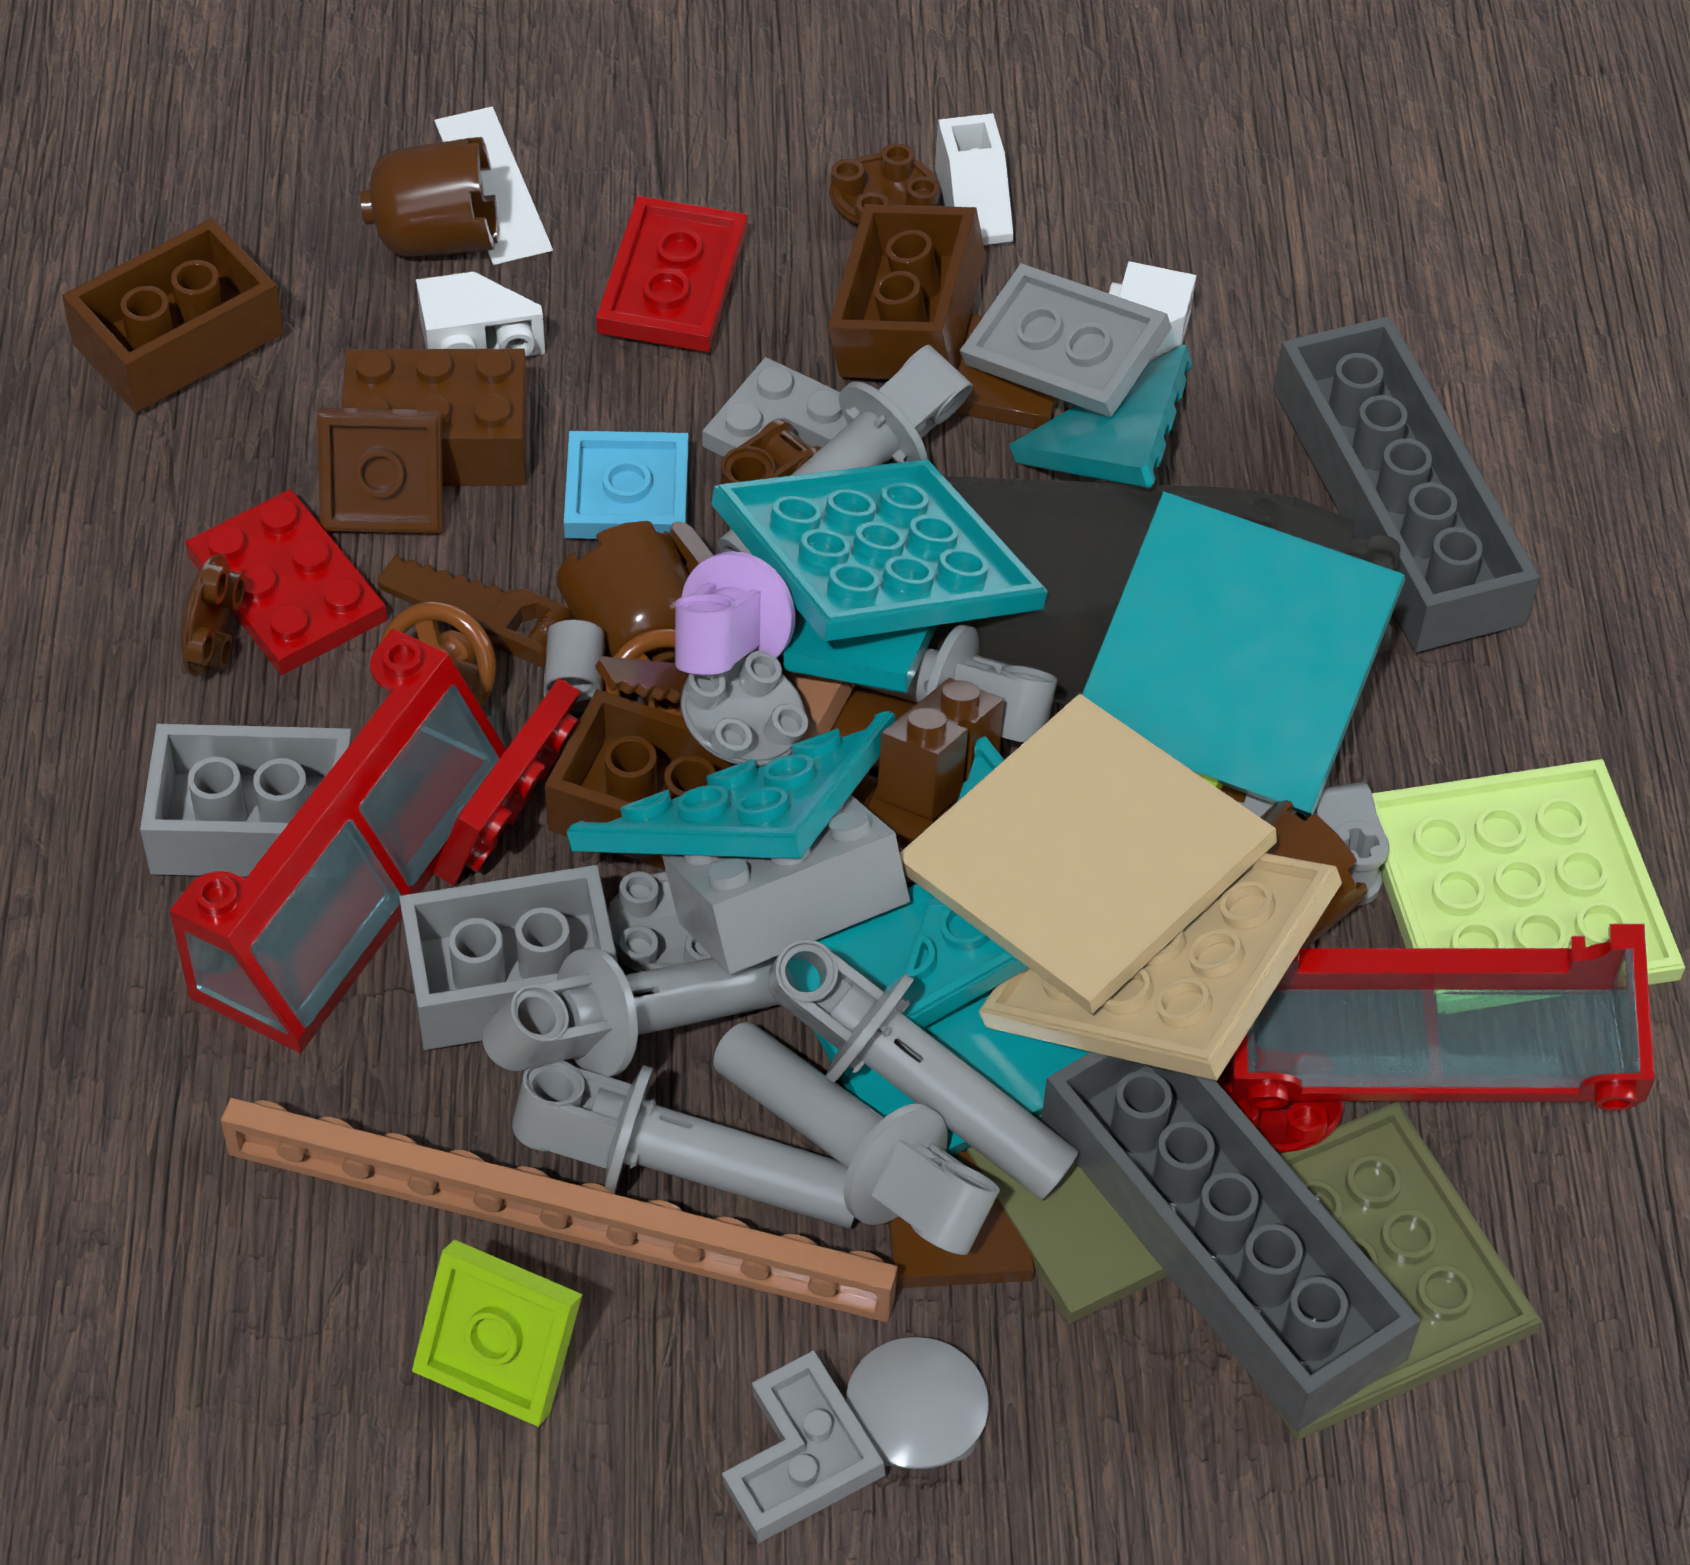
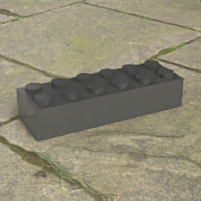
(1406, 476)
(1233, 1230)

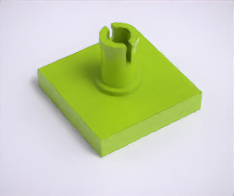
(496, 1332)

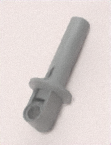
(886, 422)
(1025, 690)
(600, 1011)
(872, 1030)
(615, 1125)
(892, 1162)

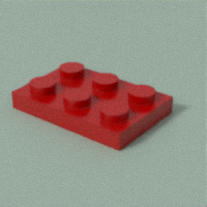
(672, 274)
(298, 582)
(509, 784)

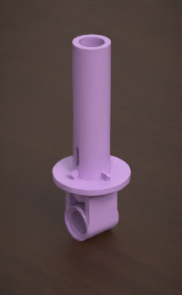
(729, 611)

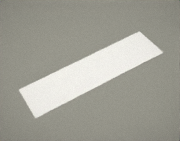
(518, 221)

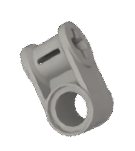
(572, 655)
(1353, 816)

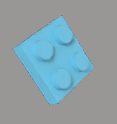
(624, 480)

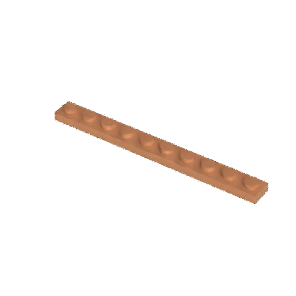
(561, 1210)

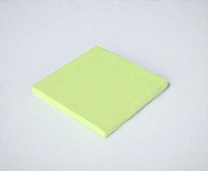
(1520, 864)

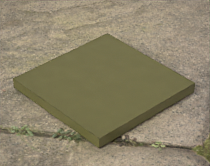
(1423, 1241)

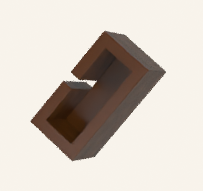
(933, 745)

